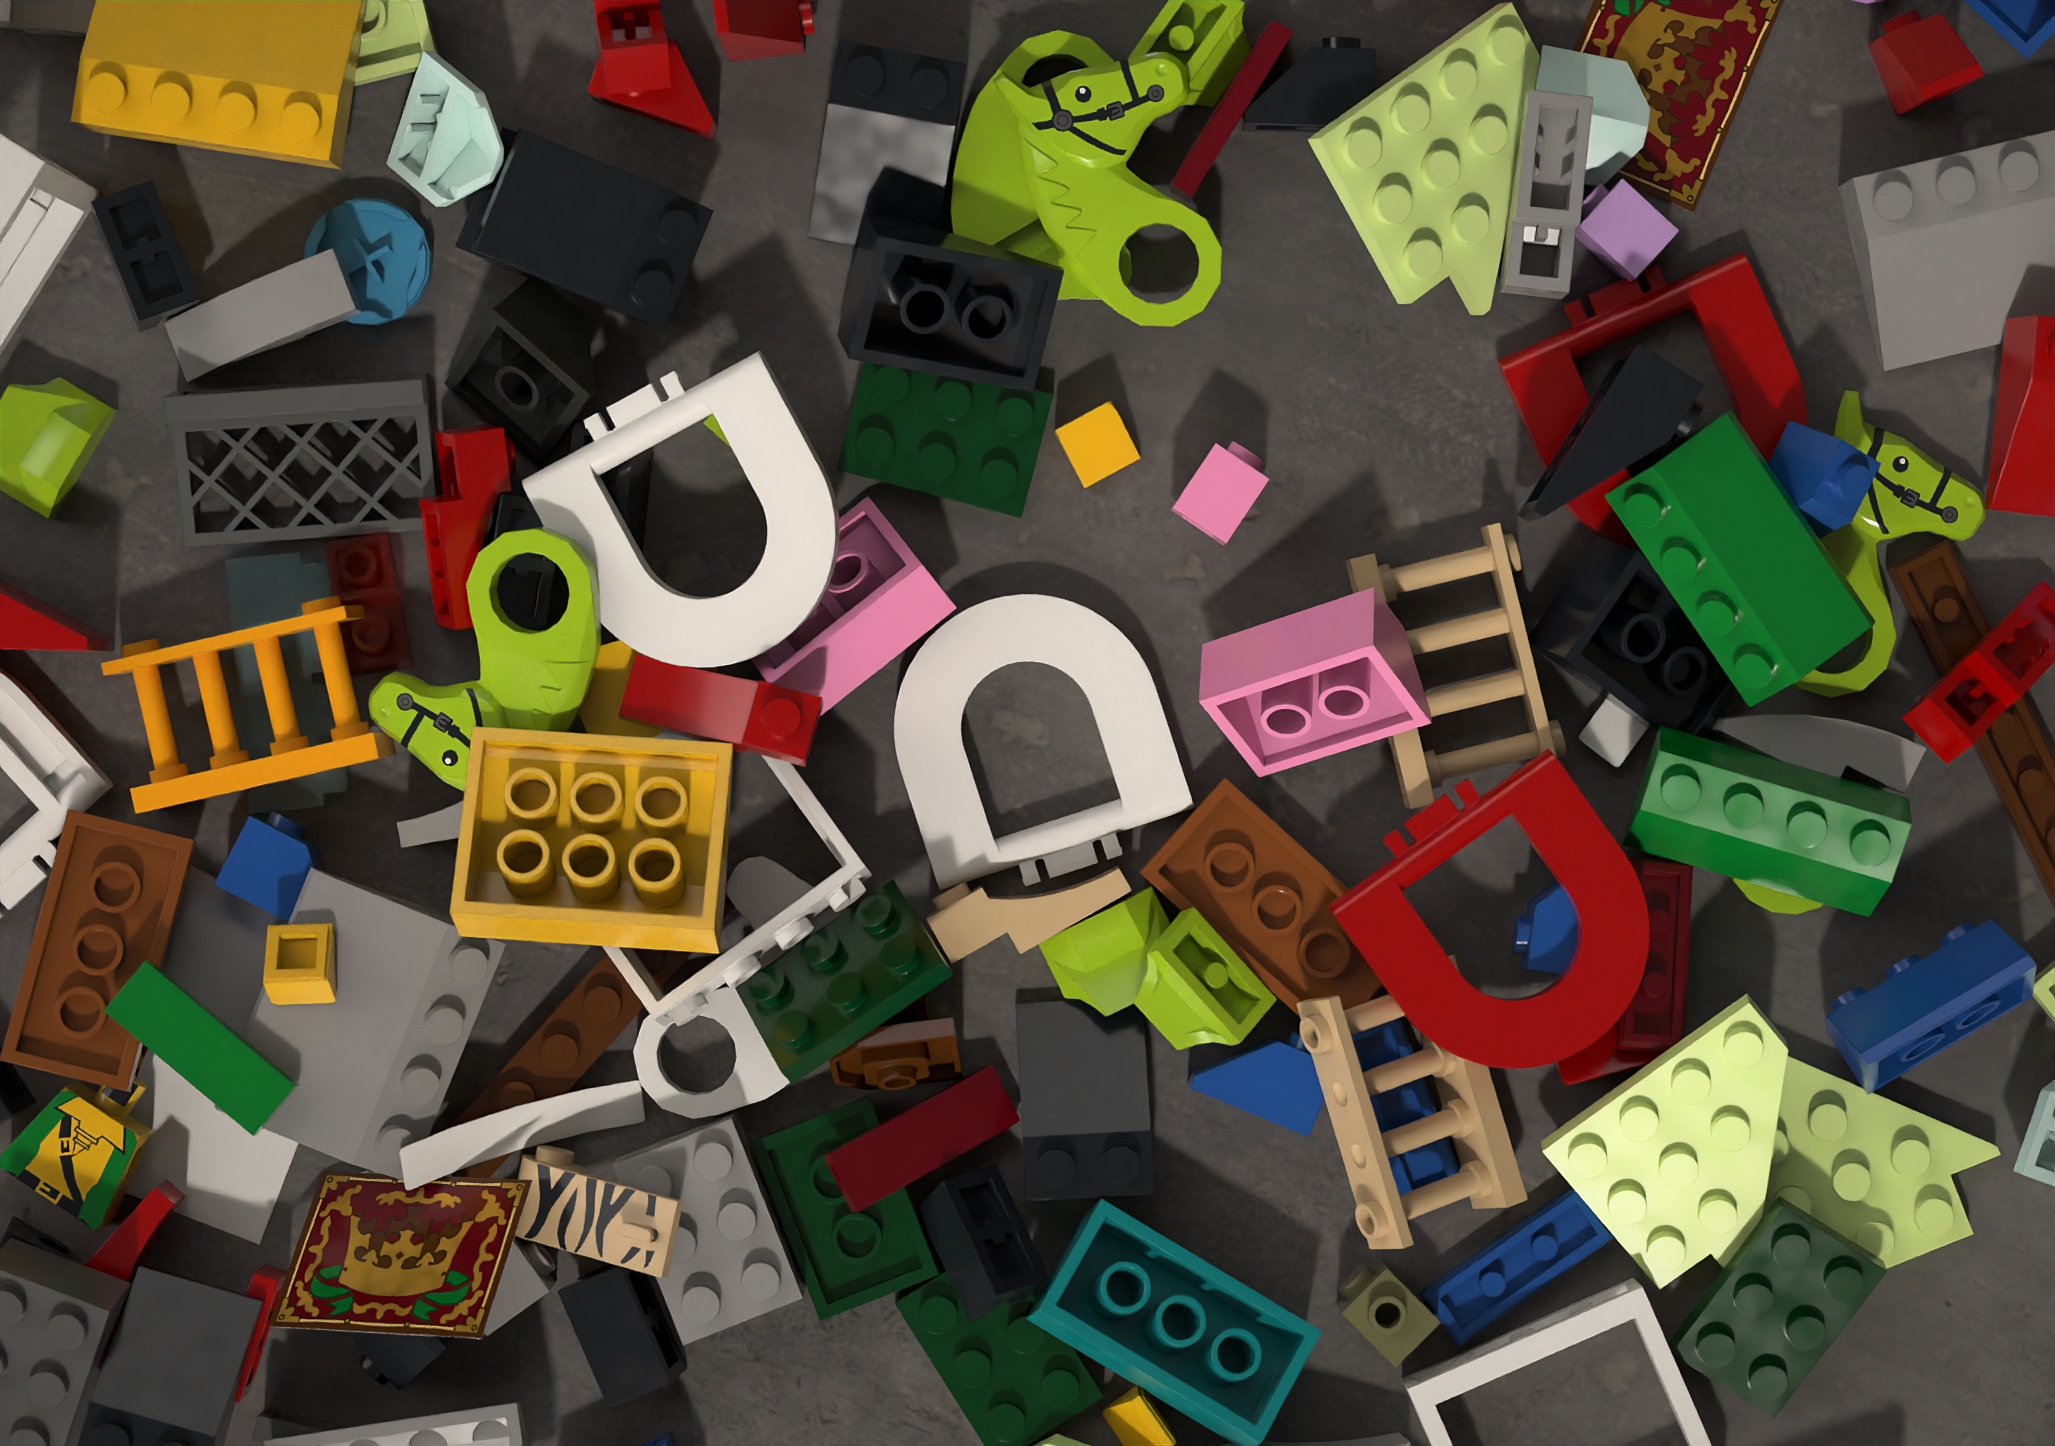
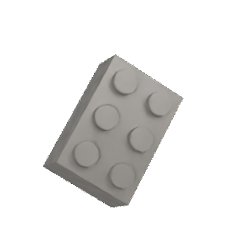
(729, 1240)

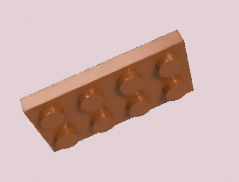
(1262, 899)
(100, 918)

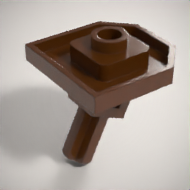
(901, 1052)

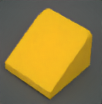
(1097, 444)
(300, 964)
(1138, 1420)

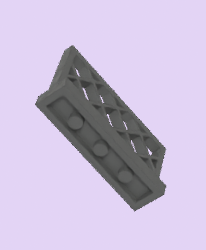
(300, 404)

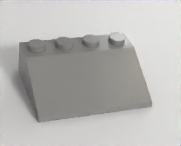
(1954, 247)
(393, 1037)

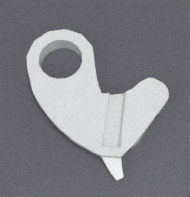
(759, 892)

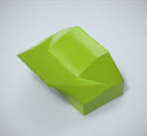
(1207, 41)
(48, 441)
(1106, 952)
(1200, 987)

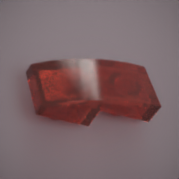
(366, 574)

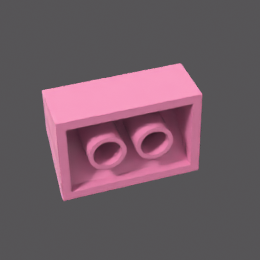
(867, 616)
(1313, 683)

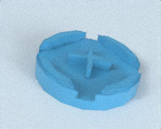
(383, 255)

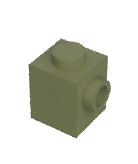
(1386, 1311)

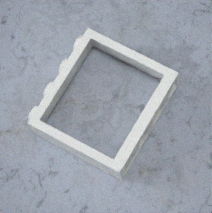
(38, 220)
(783, 929)
(1544, 1338)

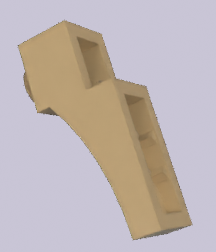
(973, 918)

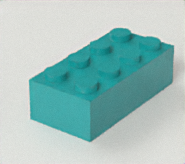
(1174, 1325)

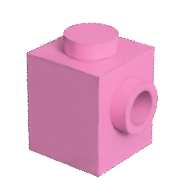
(1222, 491)

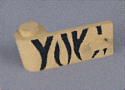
(596, 1214)

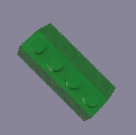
(1739, 558)
(1768, 822)

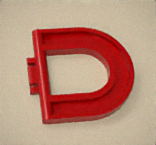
(1737, 334)
(1587, 866)

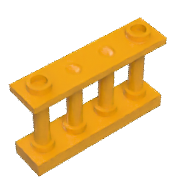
(290, 752)

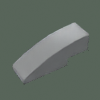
(263, 315)
(1827, 746)

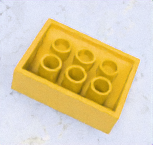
(223, 75)
(593, 840)

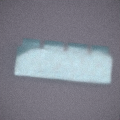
(263, 593)

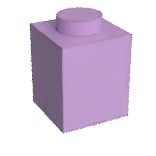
(1623, 229)

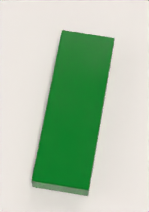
(201, 1047)

